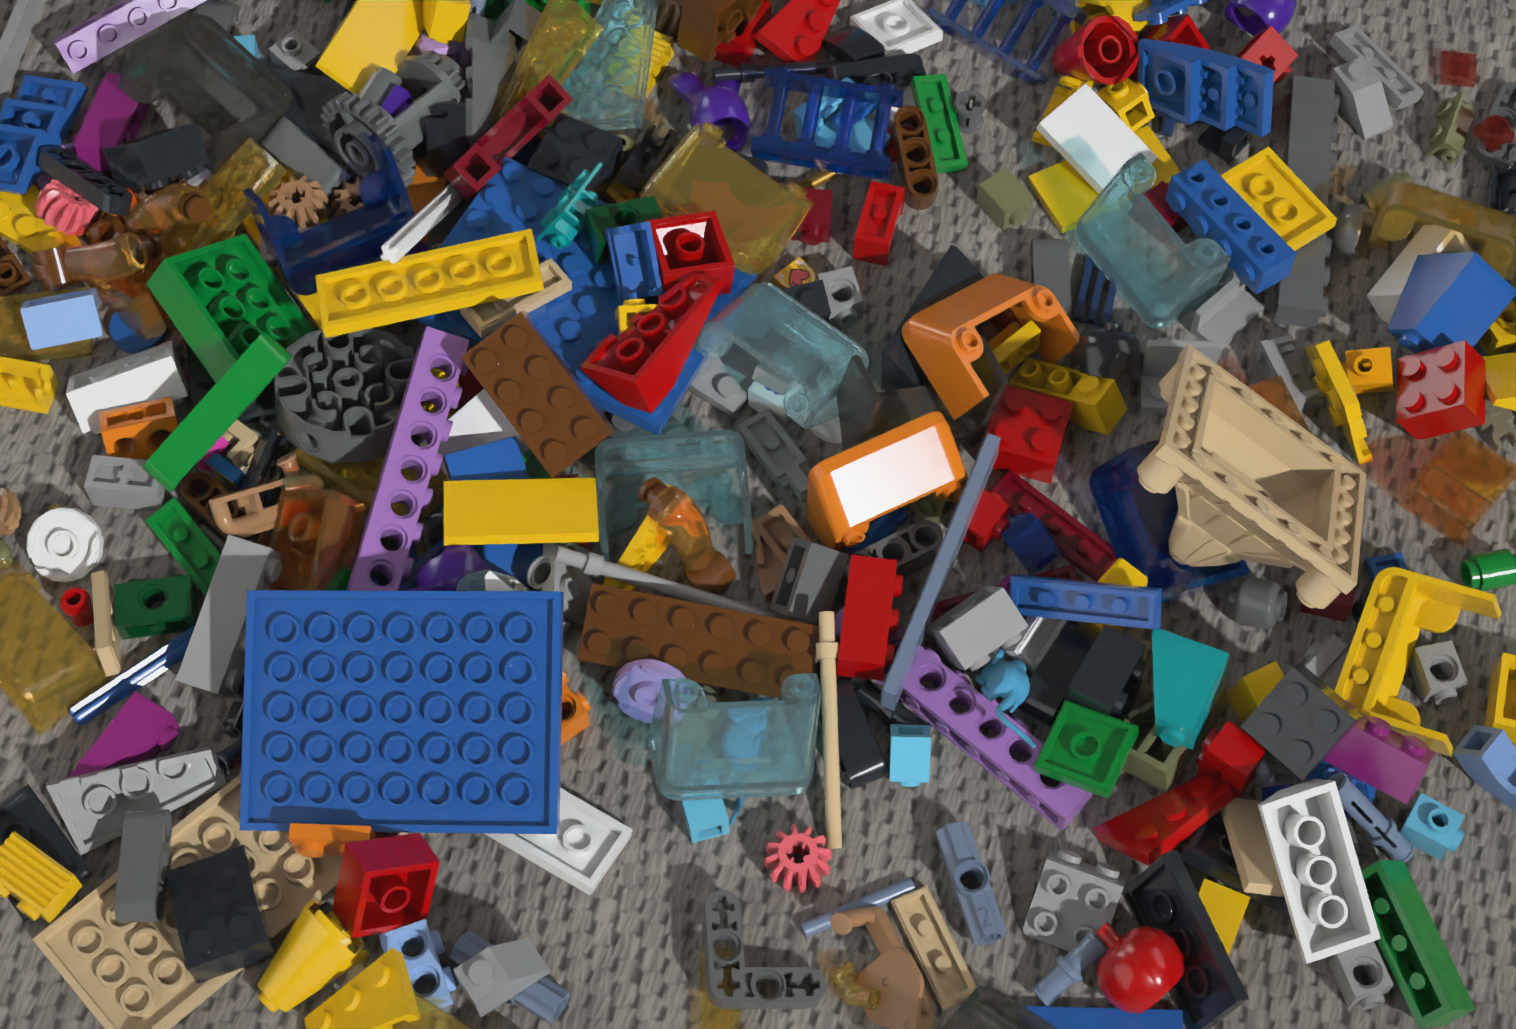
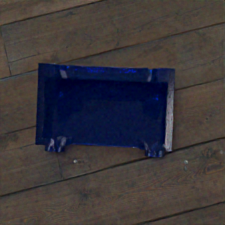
(1141, 526)

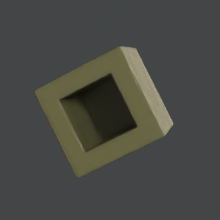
(1005, 199)

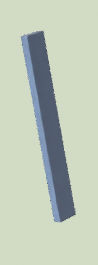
(939, 572)

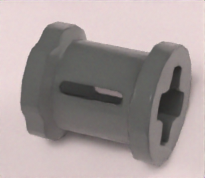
(963, 111)

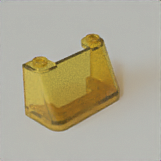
(1412, 203)
(751, 207)
(41, 656)

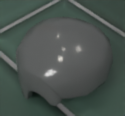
(1352, 230)

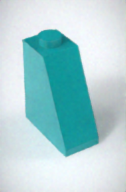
(1185, 686)

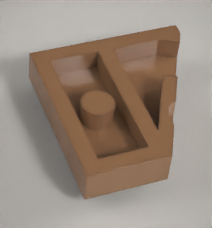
(771, 541)

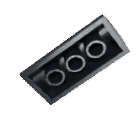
(898, 363)

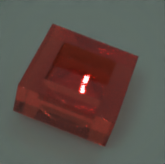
(1458, 69)

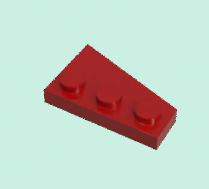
(797, 29)
(1164, 820)

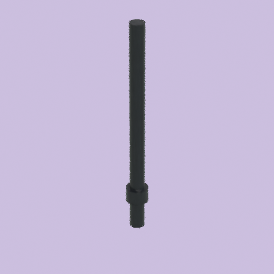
(747, 72)

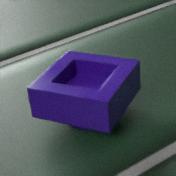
(397, 101)

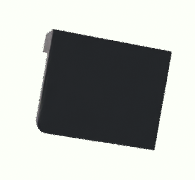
(1224, 143)

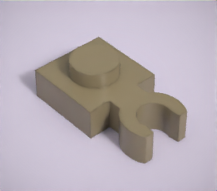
(1497, 423)

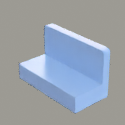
(62, 318)

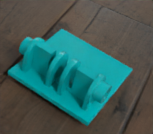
(568, 215)

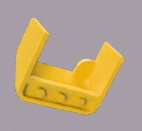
(1385, 639)

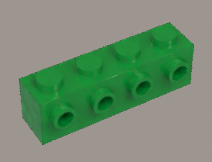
(1414, 947)

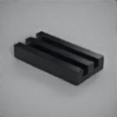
(269, 470)

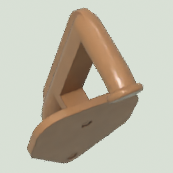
(256, 518)
(894, 973)

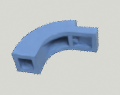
(1490, 762)

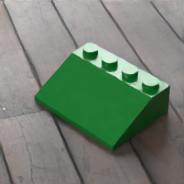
(224, 301)

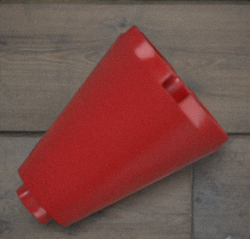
(1098, 51)

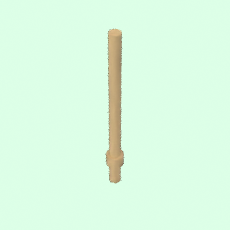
(827, 653)

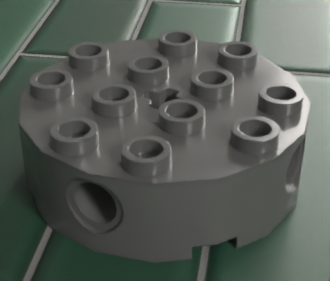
(343, 394)

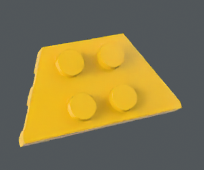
(1344, 405)

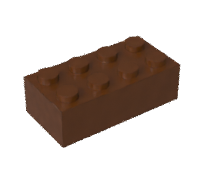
(538, 393)

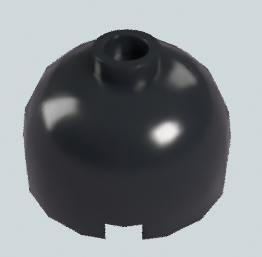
(1108, 351)

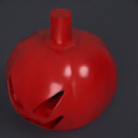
(1138, 967)

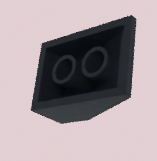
(219, 914)

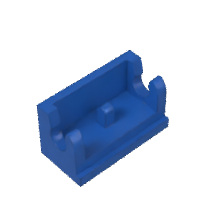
(634, 261)

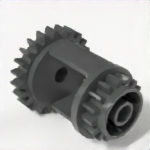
(352, 119)

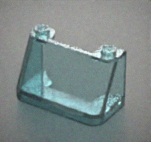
(1143, 252)
(790, 343)
(734, 746)

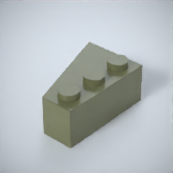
(1155, 760)

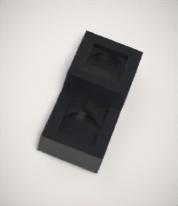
(853, 45)

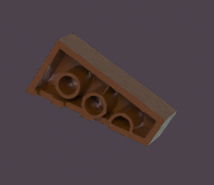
(710, 22)

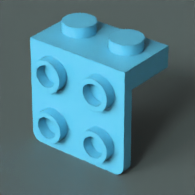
(825, 133)

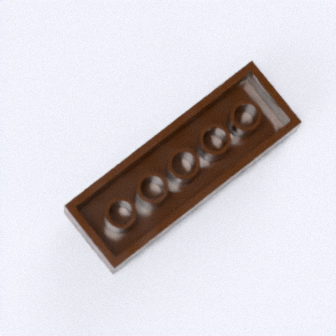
(698, 639)

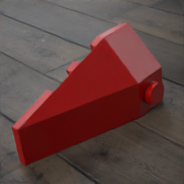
(649, 355)

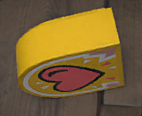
(794, 274)

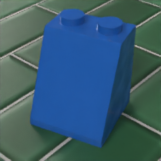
(1448, 301)

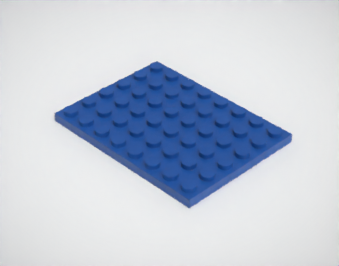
(581, 317)
(403, 710)

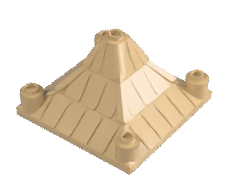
(1253, 483)

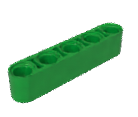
(217, 411)

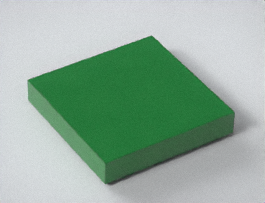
(1086, 749)

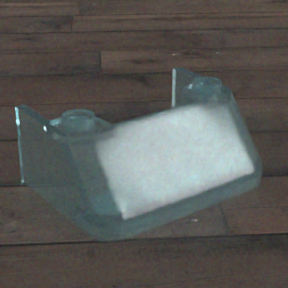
(702, 464)

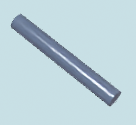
(877, 898)

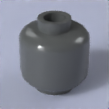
(1258, 602)

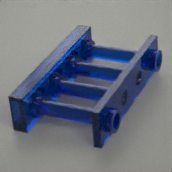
(1063, 14)
(839, 156)

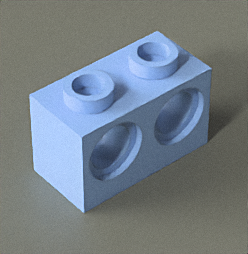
(425, 965)

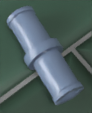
(1069, 969)

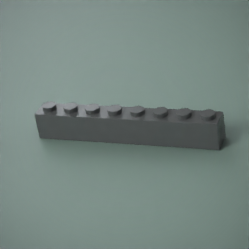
(1309, 155)

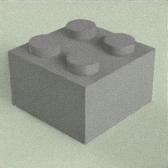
(977, 628)

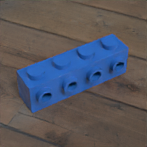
(1222, 215)

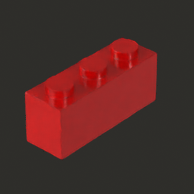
(869, 618)

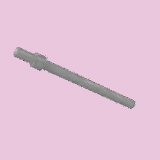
(595, 565)

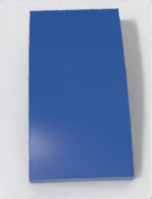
(1206, 86)
(32, 120)

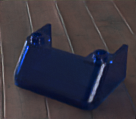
(345, 240)

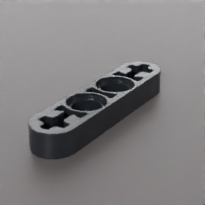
(85, 180)

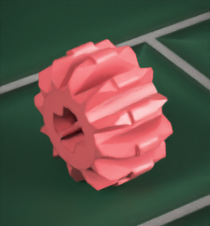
(65, 209)
(782, 860)

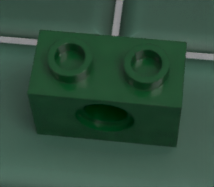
(615, 215)
(137, 595)

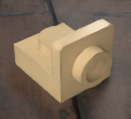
(241, 444)

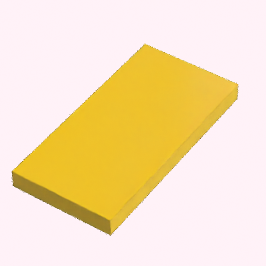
(1068, 194)
(520, 511)

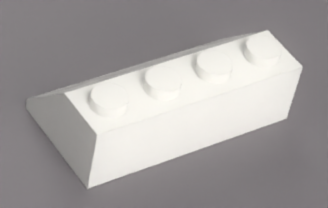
(1318, 869)

